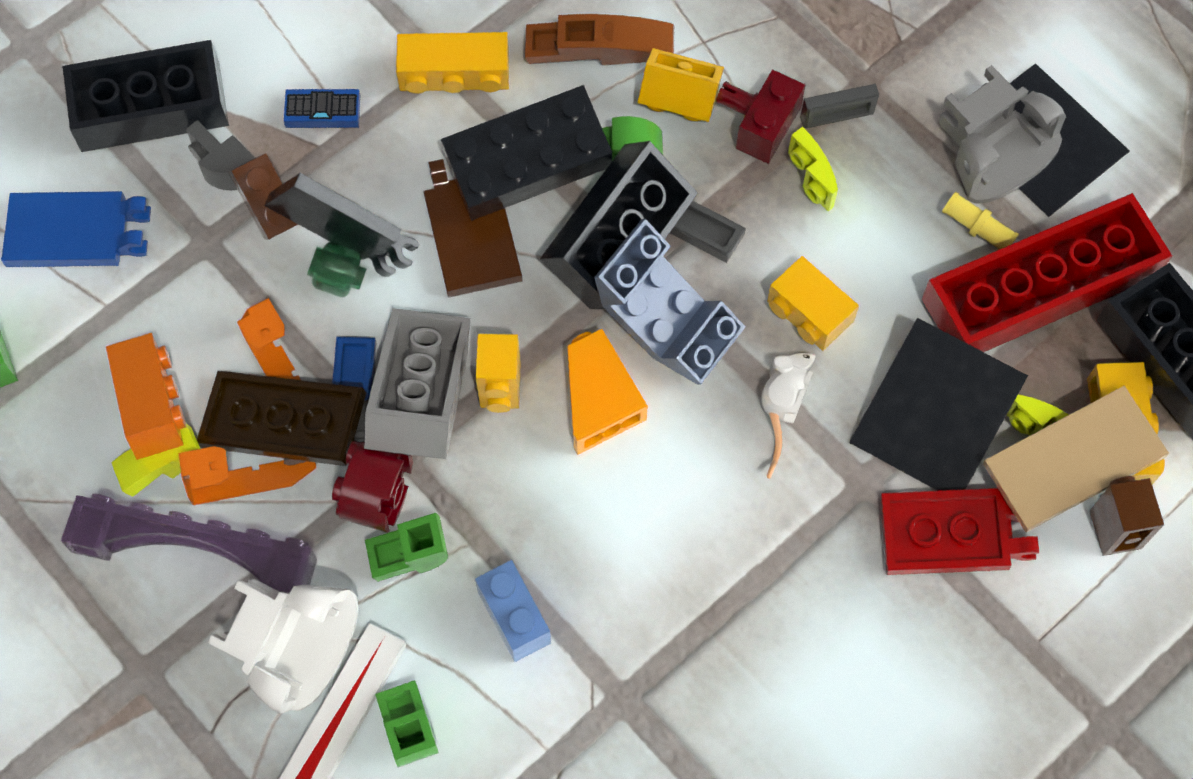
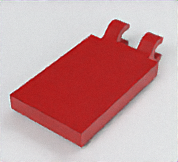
(951, 532)

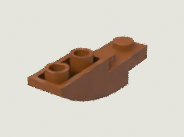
(597, 36)

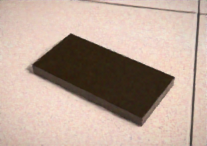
(281, 417)

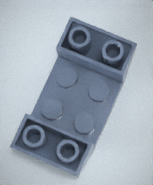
(663, 308)

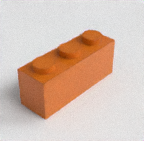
(146, 395)

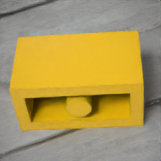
(680, 85)
(811, 303)
(498, 372)

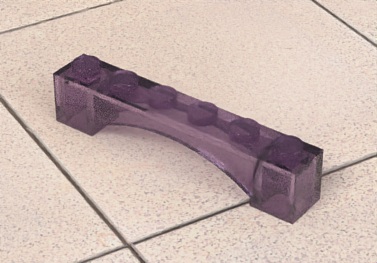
(102, 528)

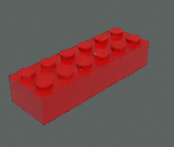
(1047, 275)

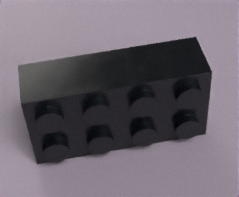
(144, 95)
(527, 152)
(632, 188)
(1156, 327)

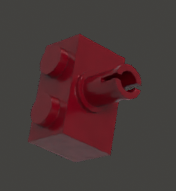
(766, 113)

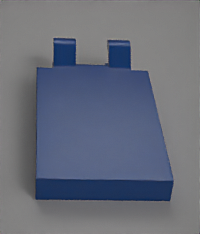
(72, 229)

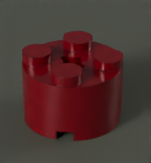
(372, 487)

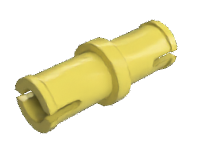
(979, 222)

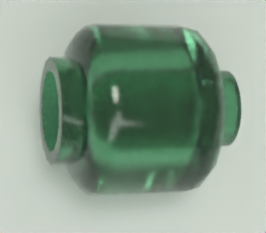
(336, 269)

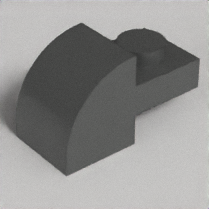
(216, 158)

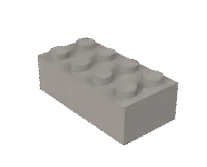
(417, 384)

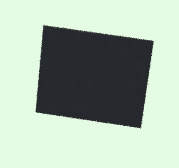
(1084, 151)
(938, 408)

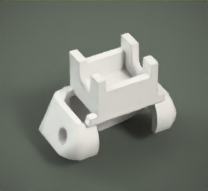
(293, 640)

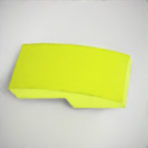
(819, 177)
(1032, 415)
(137, 474)

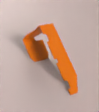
(260, 328)
(218, 483)

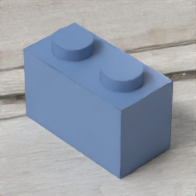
(513, 611)

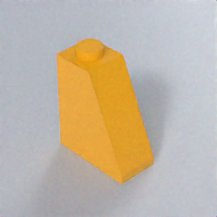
(600, 392)

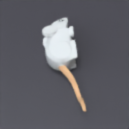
(784, 394)

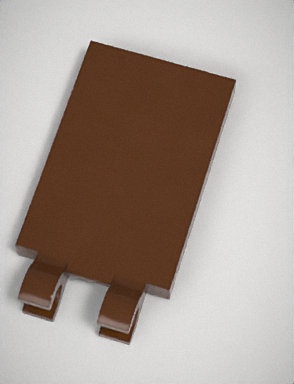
(470, 252)

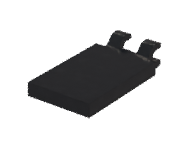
(341, 222)

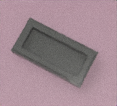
(839, 106)
(709, 231)

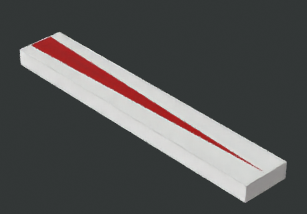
(345, 706)

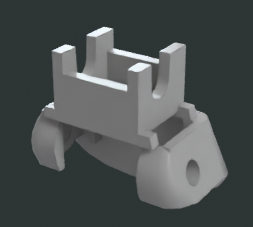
(1000, 145)

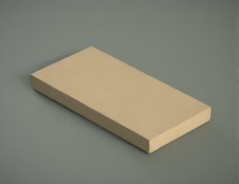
(1075, 458)

